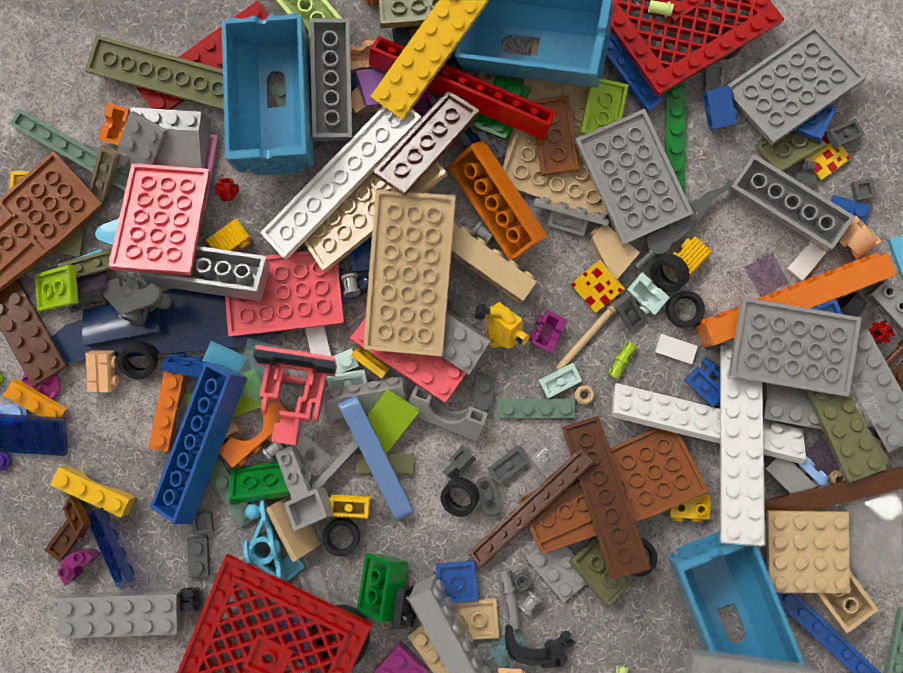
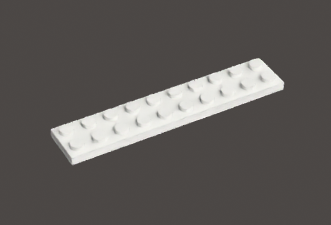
(337, 180)
(699, 421)
(740, 457)

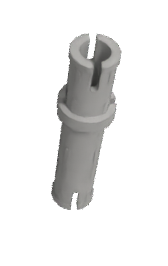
(507, 589)

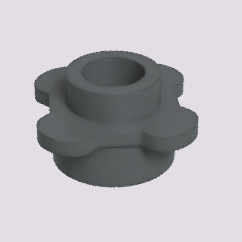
(527, 582)

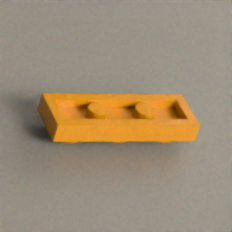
(33, 400)

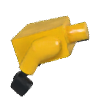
(502, 325)

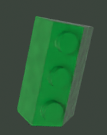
(379, 586)

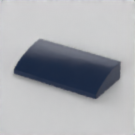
(103, 326)

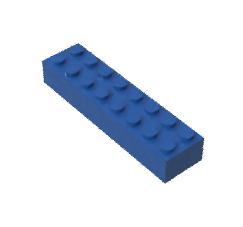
(198, 443)

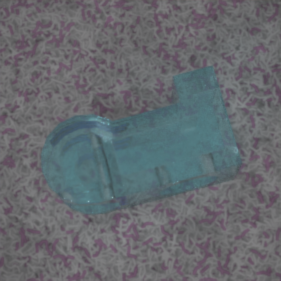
(498, 648)

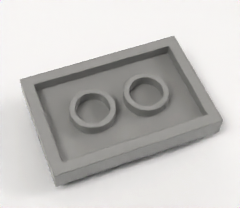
(140, 141)
(557, 571)

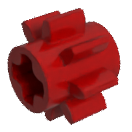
(226, 189)
(886, 330)

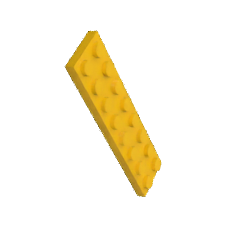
(426, 54)

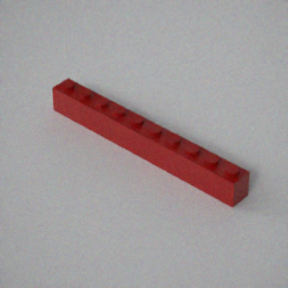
(482, 95)

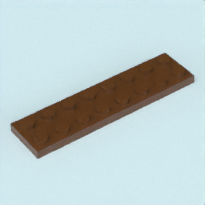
(607, 501)

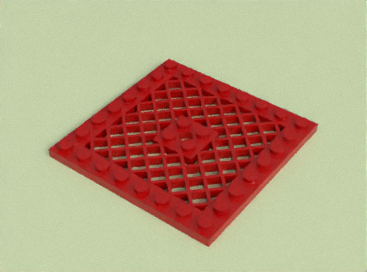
(652, 68)
(286, 596)

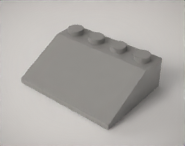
(185, 137)
(788, 406)

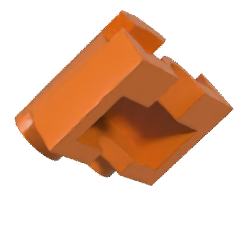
(114, 124)

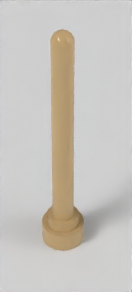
(588, 335)

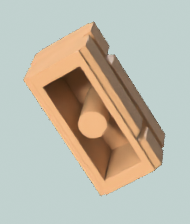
(101, 370)

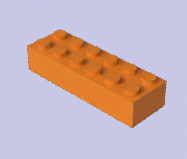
(497, 200)

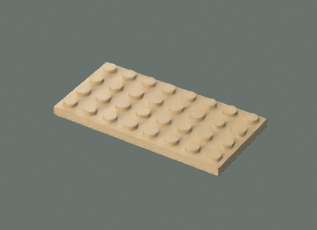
(353, 219)
(409, 272)

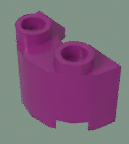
(548, 331)
(72, 564)

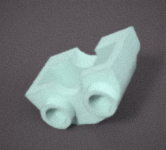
(647, 295)

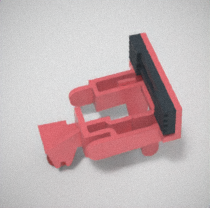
(276, 374)

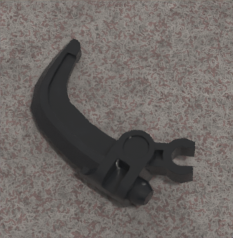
(548, 657)

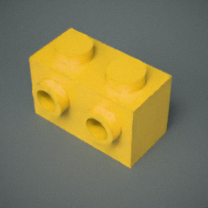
(696, 509)

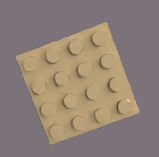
(808, 551)

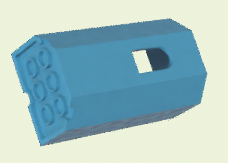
(570, 47)
(259, 136)
(724, 574)

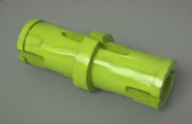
(622, 360)

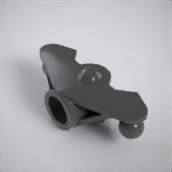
(134, 303)

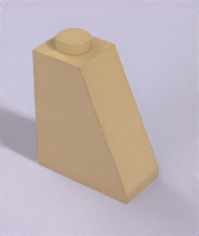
(611, 251)

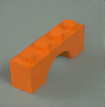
(164, 424)
(237, 450)

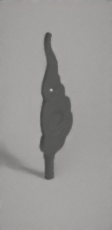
(661, 239)

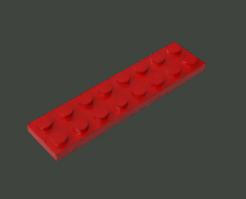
(206, 52)

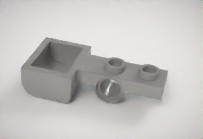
(306, 504)

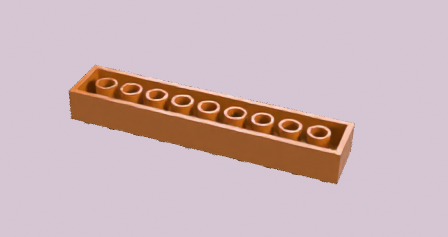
(805, 293)

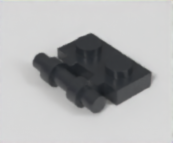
(404, 612)

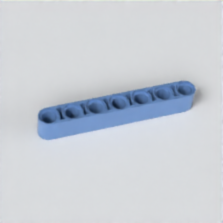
(376, 458)

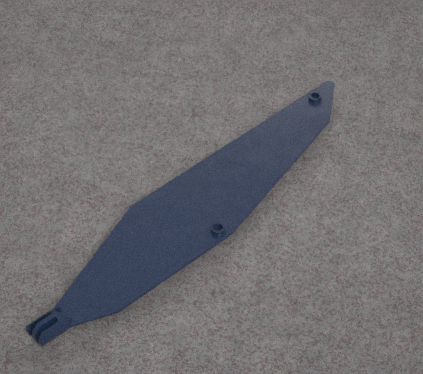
(188, 326)

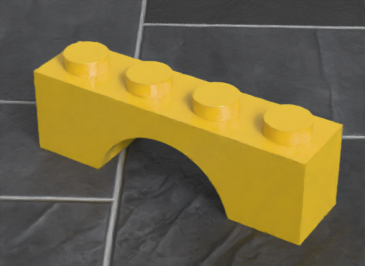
(79, 485)

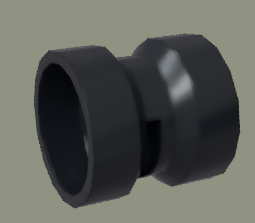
(190, 599)

